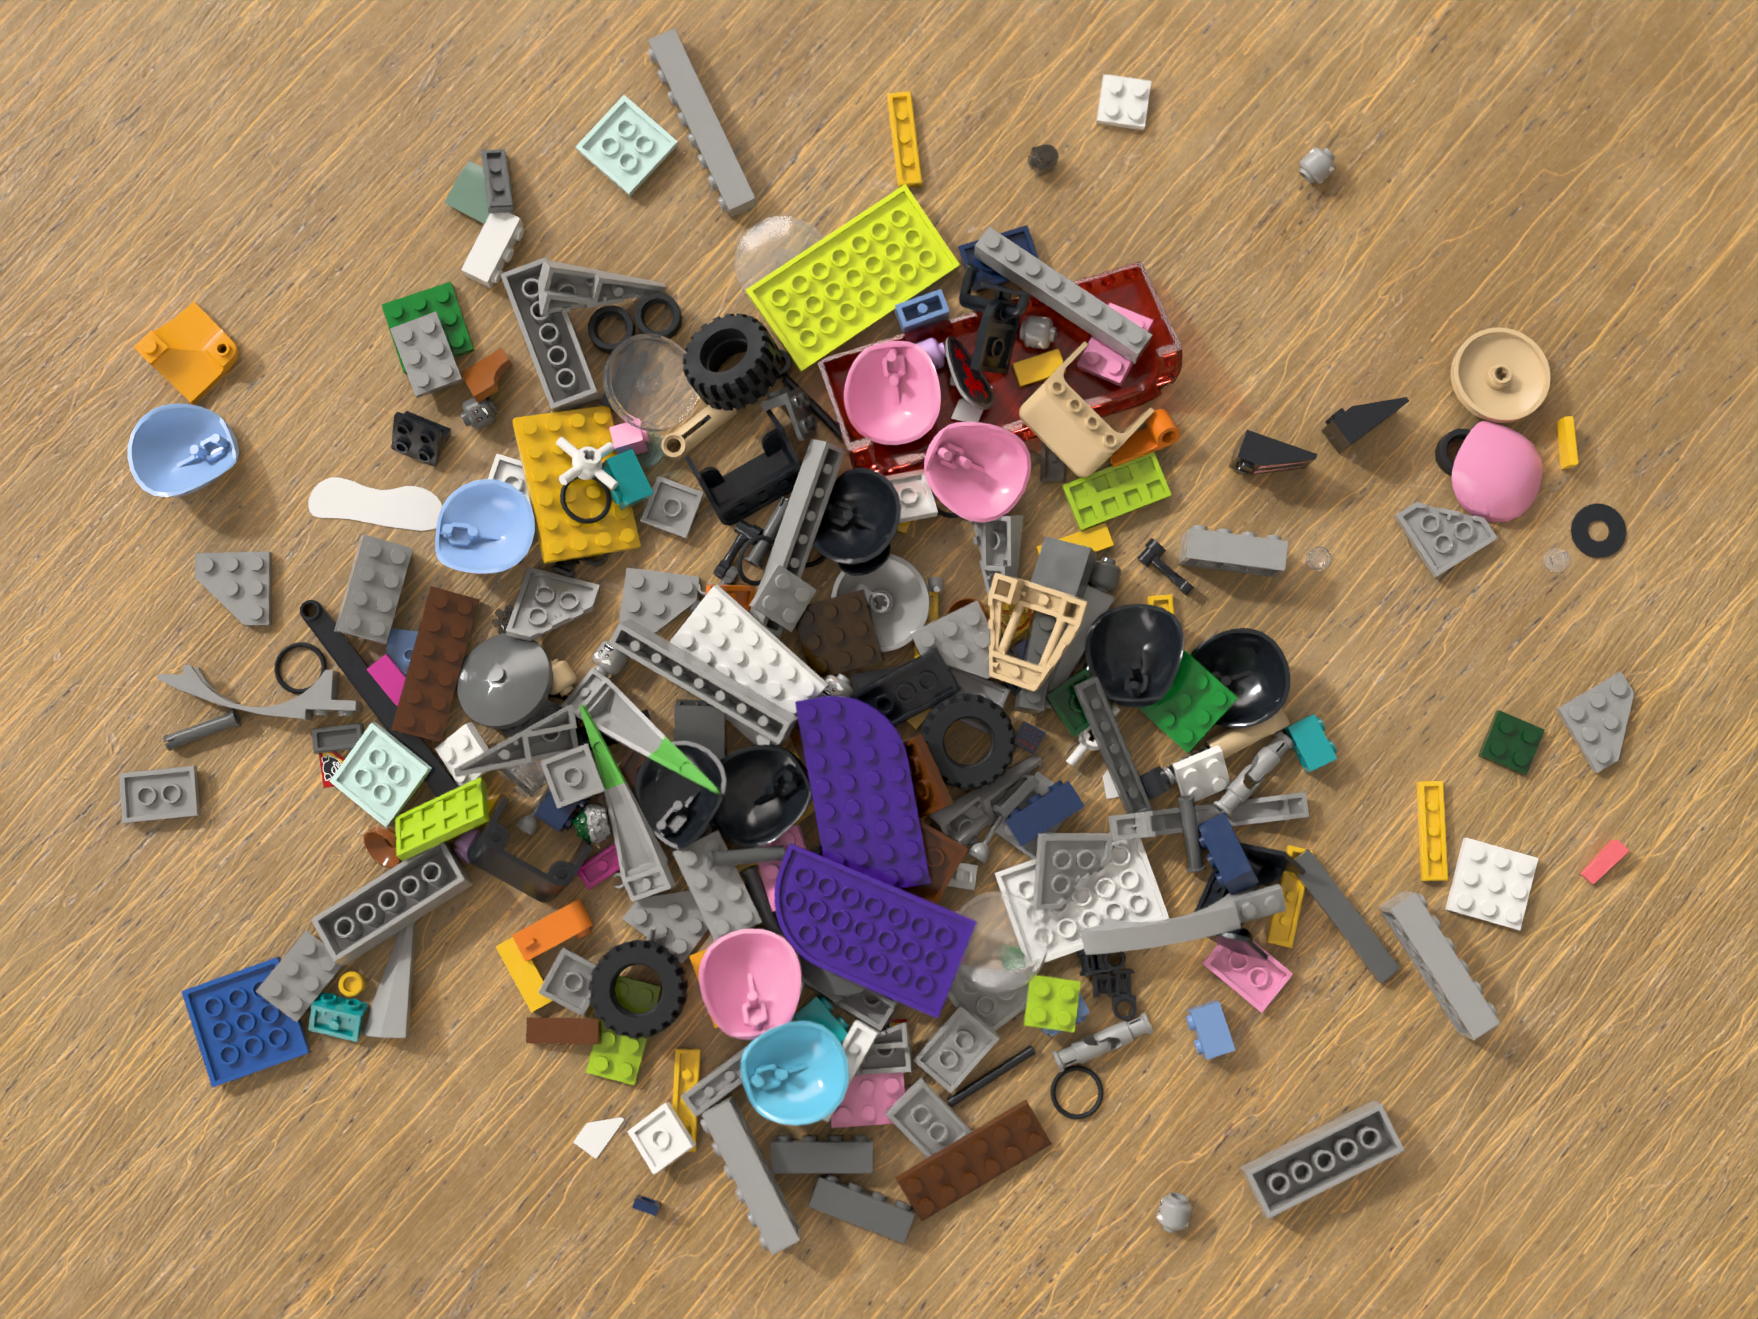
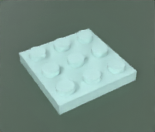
(626, 145)
(380, 774)

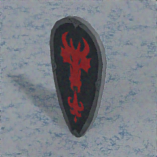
(968, 381)

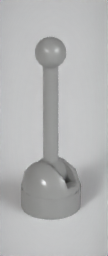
(528, 823)
(980, 850)

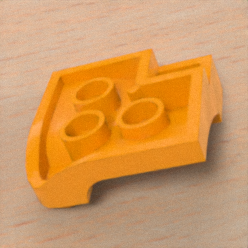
(190, 352)

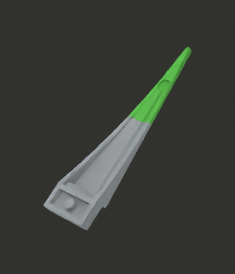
(626, 724)
(638, 850)

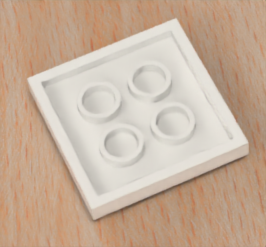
(1491, 883)

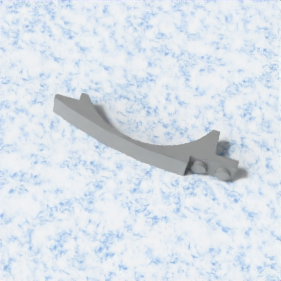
(318, 698)
(1170, 821)
(1215, 919)

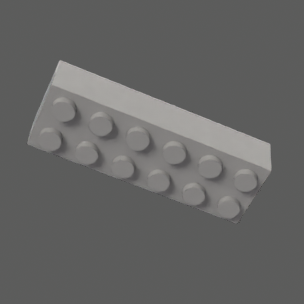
(550, 342)
(391, 902)
(1439, 965)
(1322, 1158)
(752, 1175)

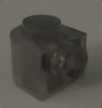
(1043, 159)

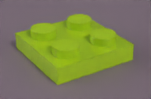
(1052, 1003)

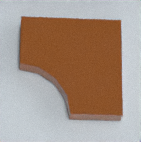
(484, 375)

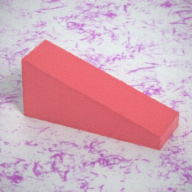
(1604, 861)

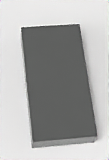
(336, 737)
(1015, 795)

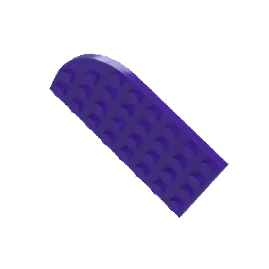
(862, 790)
(870, 930)

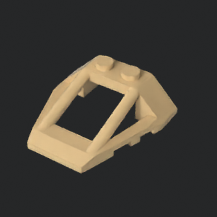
(1039, 598)

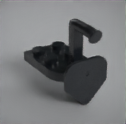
(997, 325)

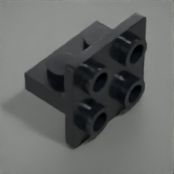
(418, 437)

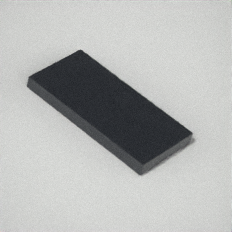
(910, 687)

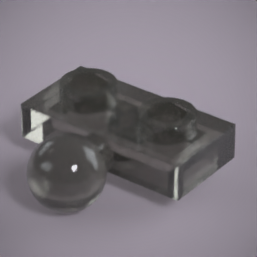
(1052, 467)

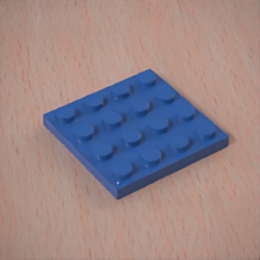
(239, 1027)

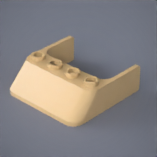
(1072, 425)

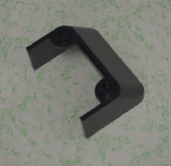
(753, 483)
(488, 854)
(1268, 867)

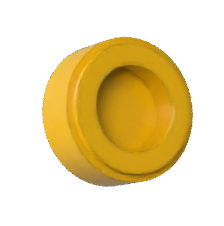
(351, 983)

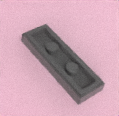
(496, 181)

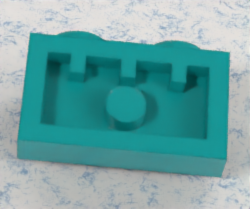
(337, 1016)

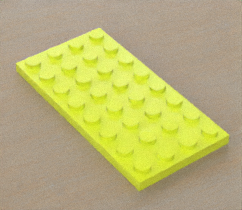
(852, 278)

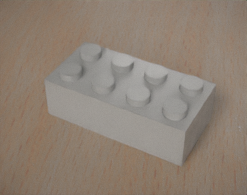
(1233, 552)
(373, 589)
(718, 891)

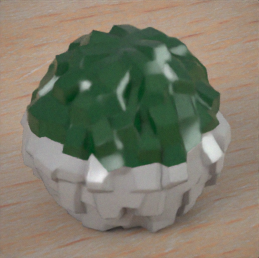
(593, 824)

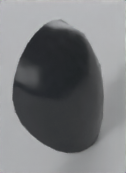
(858, 517)
(1135, 653)
(1252, 669)
(763, 794)
(676, 805)

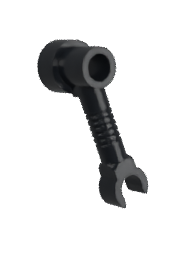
(745, 532)
(1152, 555)

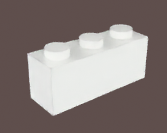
(493, 248)

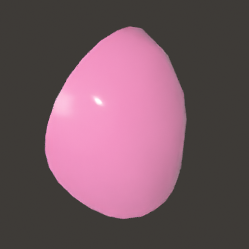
(892, 393)
(977, 469)
(1496, 473)
(750, 982)

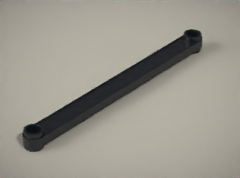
(378, 701)

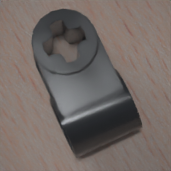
(1098, 963)

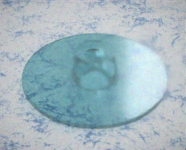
(654, 452)

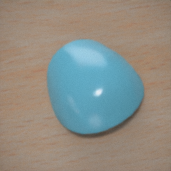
(795, 1073)

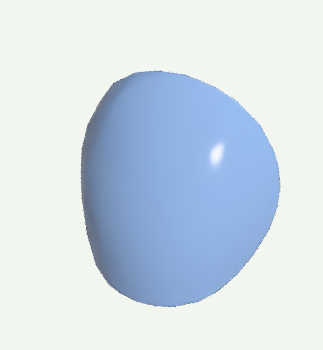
(180, 449)
(484, 527)

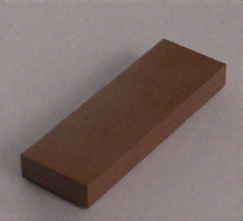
(563, 1030)

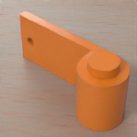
(1160, 433)
(553, 930)

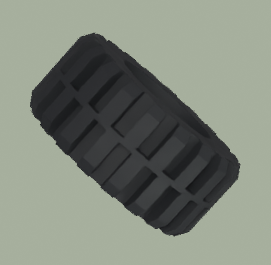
(744, 381)
(1001, 735)
(613, 1013)

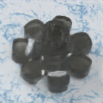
(502, 617)

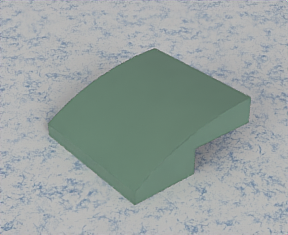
(469, 193)

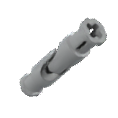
(1263, 763)
(1084, 1049)

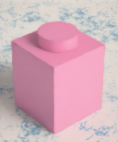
(629, 437)

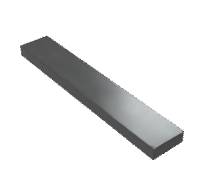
(1112, 746)
(1345, 918)

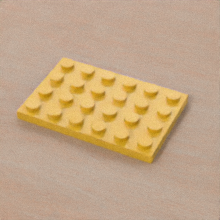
(542, 466)

